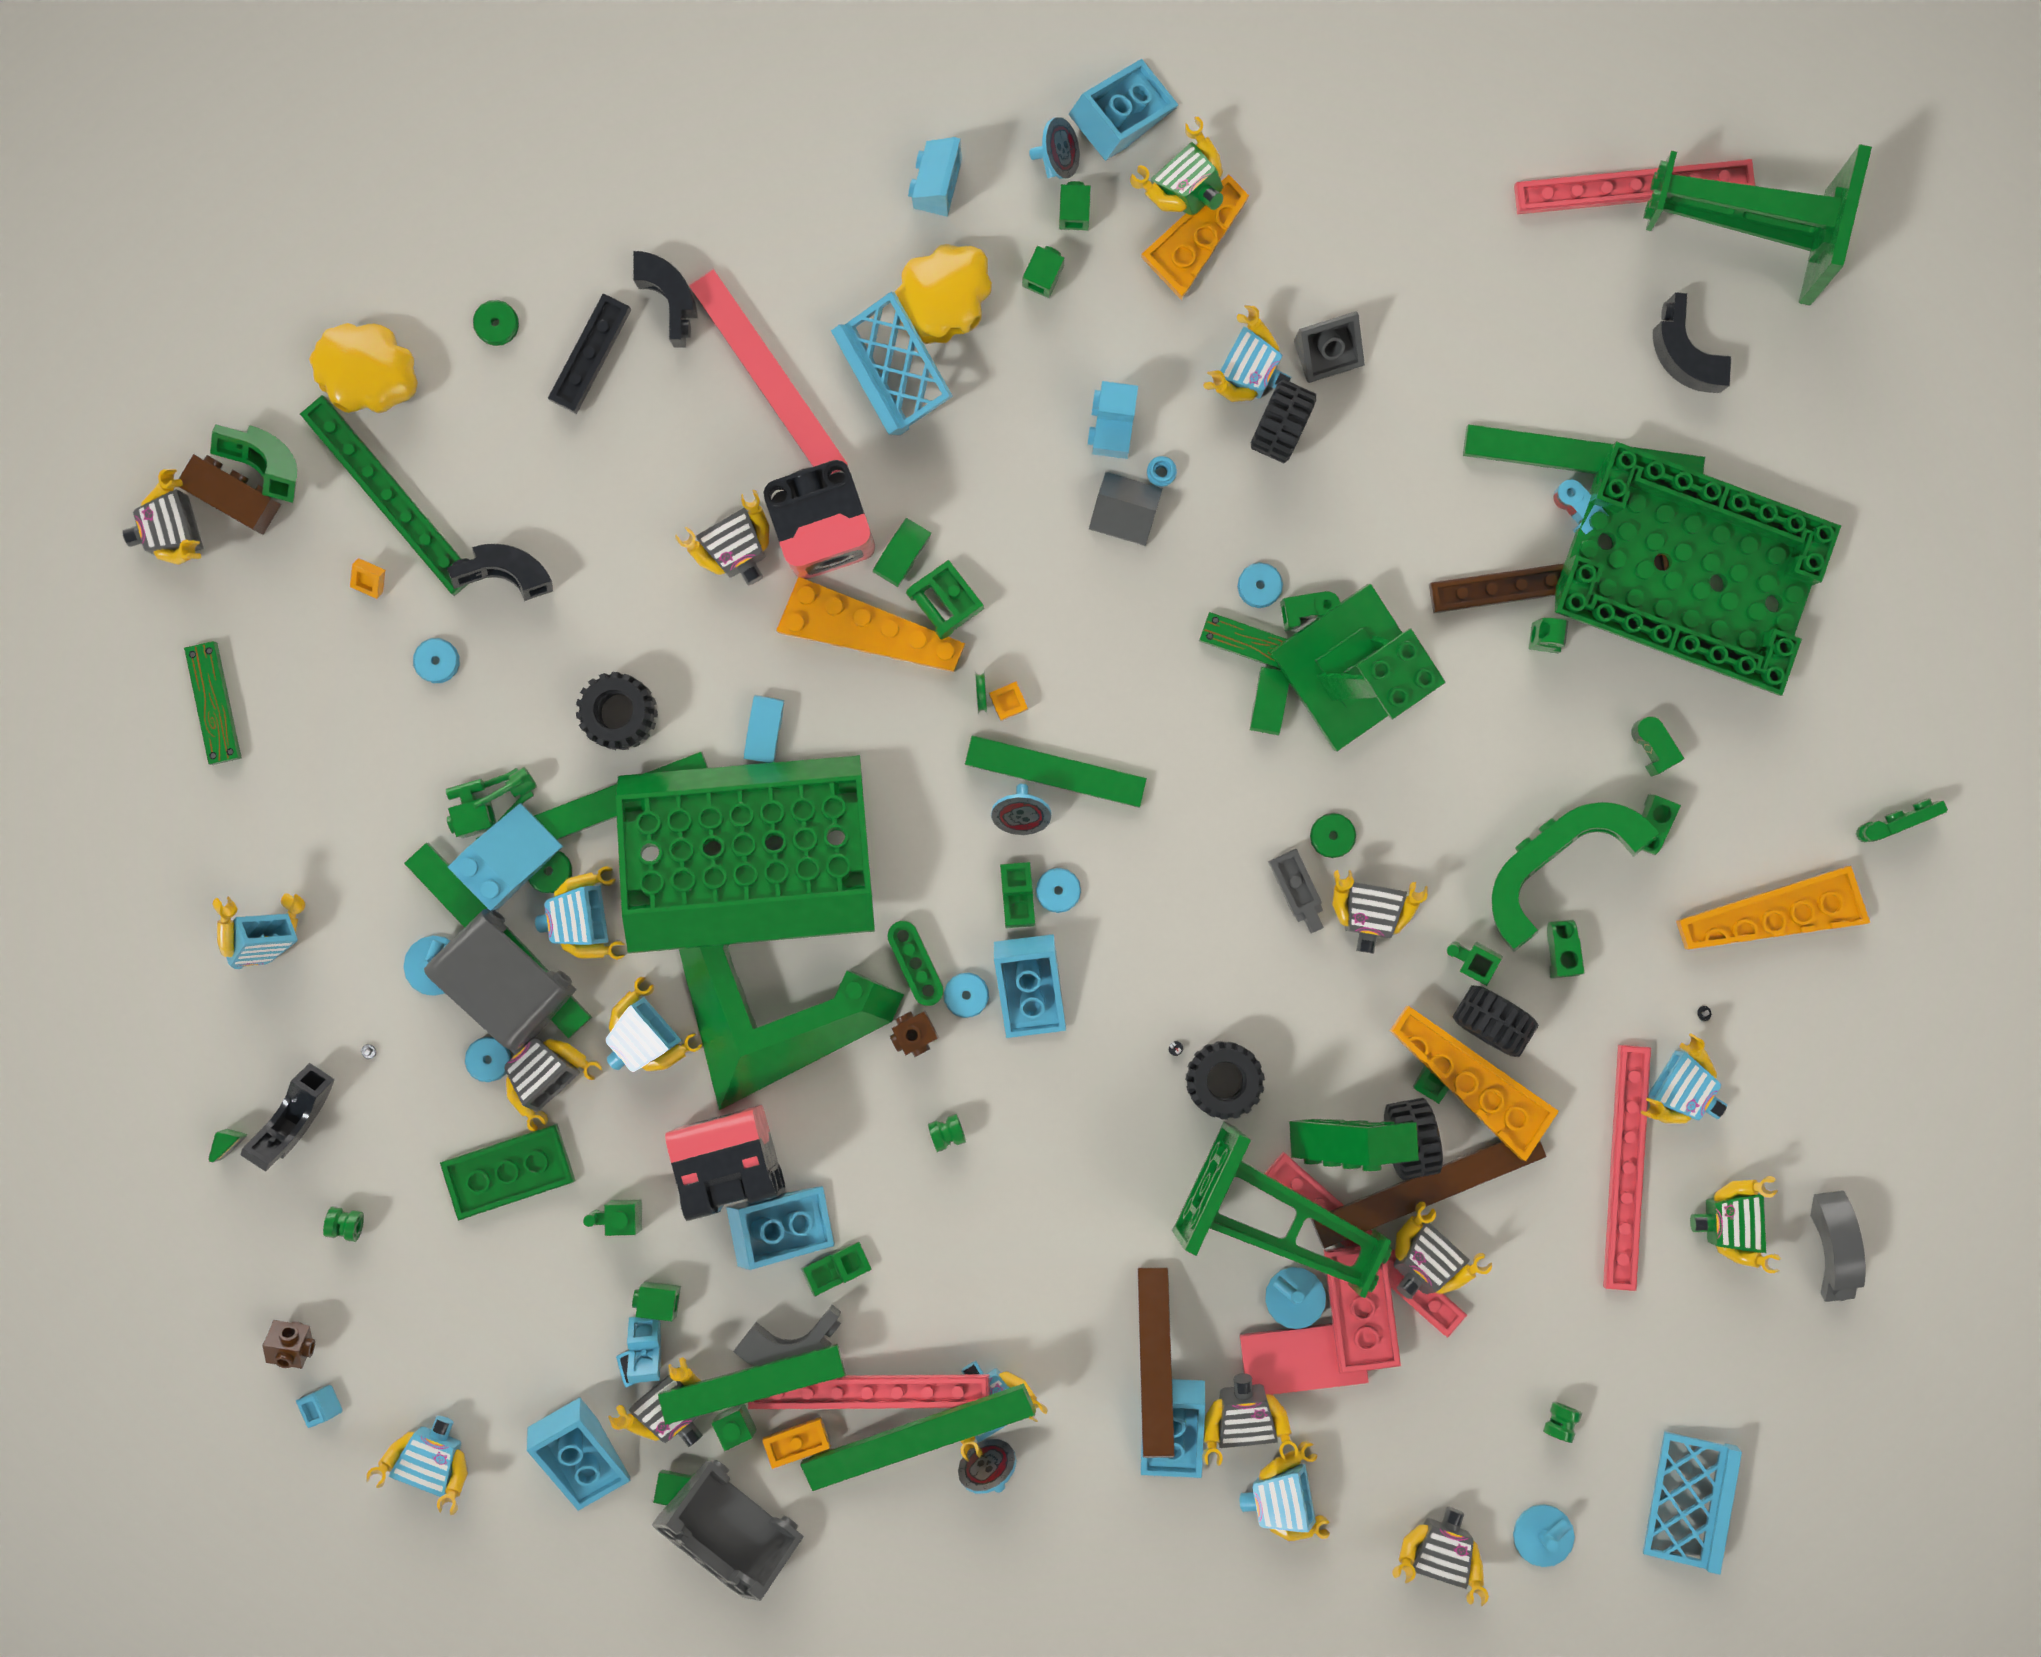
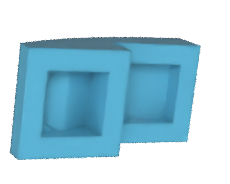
(763, 729)
(644, 1350)

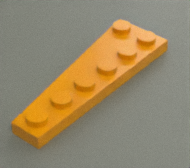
(842, 621)
(1801, 907)
(1494, 1097)

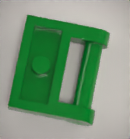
(952, 592)

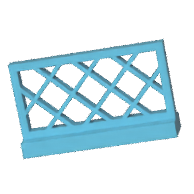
(868, 371)
(1719, 1509)

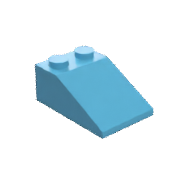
(1122, 108)
(505, 857)
(1029, 986)
(780, 1227)
(1188, 1433)
(576, 1454)

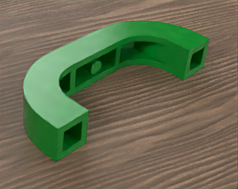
(1603, 817)

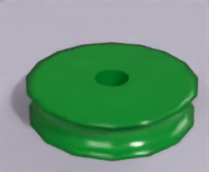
(492, 311)
(981, 692)
(1345, 835)
(561, 871)

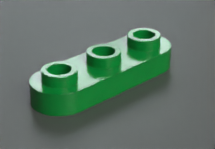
(915, 977)

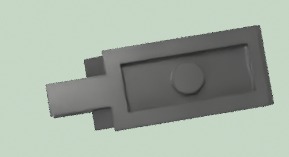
(1298, 889)

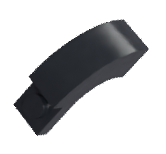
(661, 276)
(504, 563)

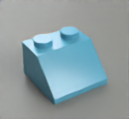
(937, 176)

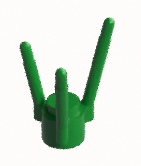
(518, 783)

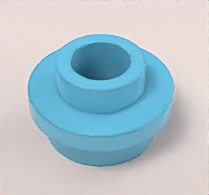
(1163, 462)

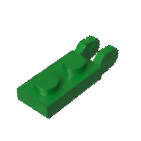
(1900, 821)

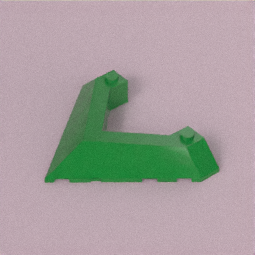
(752, 1057)

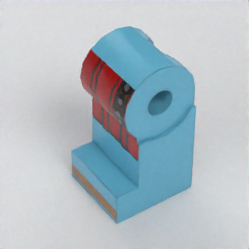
(1574, 499)

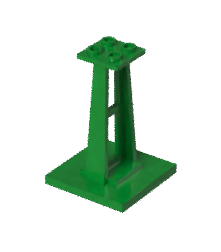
(1782, 216)
(1356, 667)
(1211, 1187)

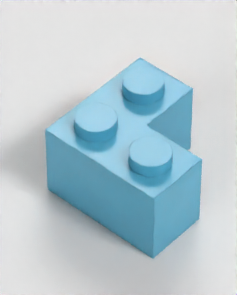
(1115, 415)

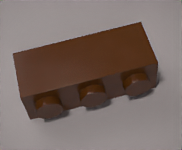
(228, 493)

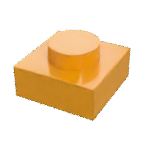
(367, 578)
(1008, 701)

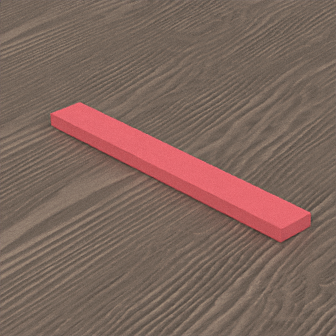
(1616, 187)
(765, 370)
(1627, 1168)
(1434, 1307)
(882, 1392)

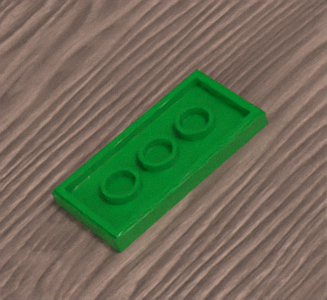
(507, 1172)

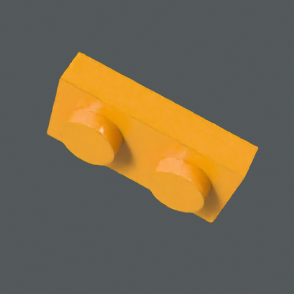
(796, 1442)

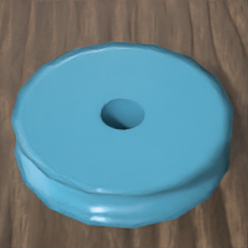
(1260, 573)
(425, 655)
(1061, 878)
(966, 1007)
(476, 1062)

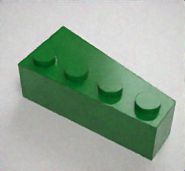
(1353, 1143)

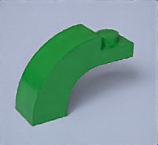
(262, 453)

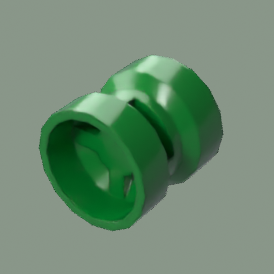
(944, 1133)
(343, 1224)
(1562, 1422)

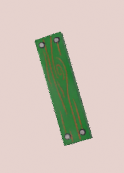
(1240, 639)
(212, 703)

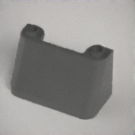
(498, 982)
(728, 1532)

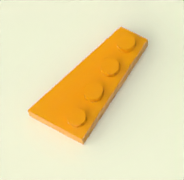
(1191, 241)

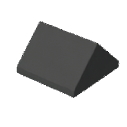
(1330, 347)
(1125, 508)

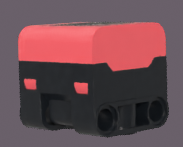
(819, 519)
(724, 1162)

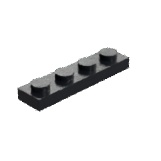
(589, 353)

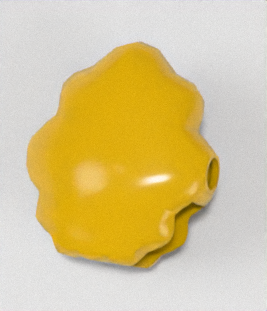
(945, 291)
(363, 368)

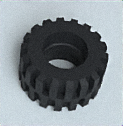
(1283, 421)
(591, 711)
(1495, 1021)
(1250, 1088)
(1428, 1137)

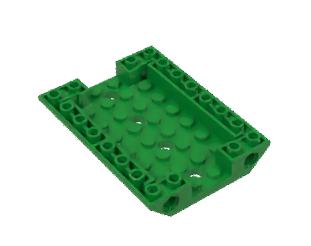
(1703, 532)
(745, 888)

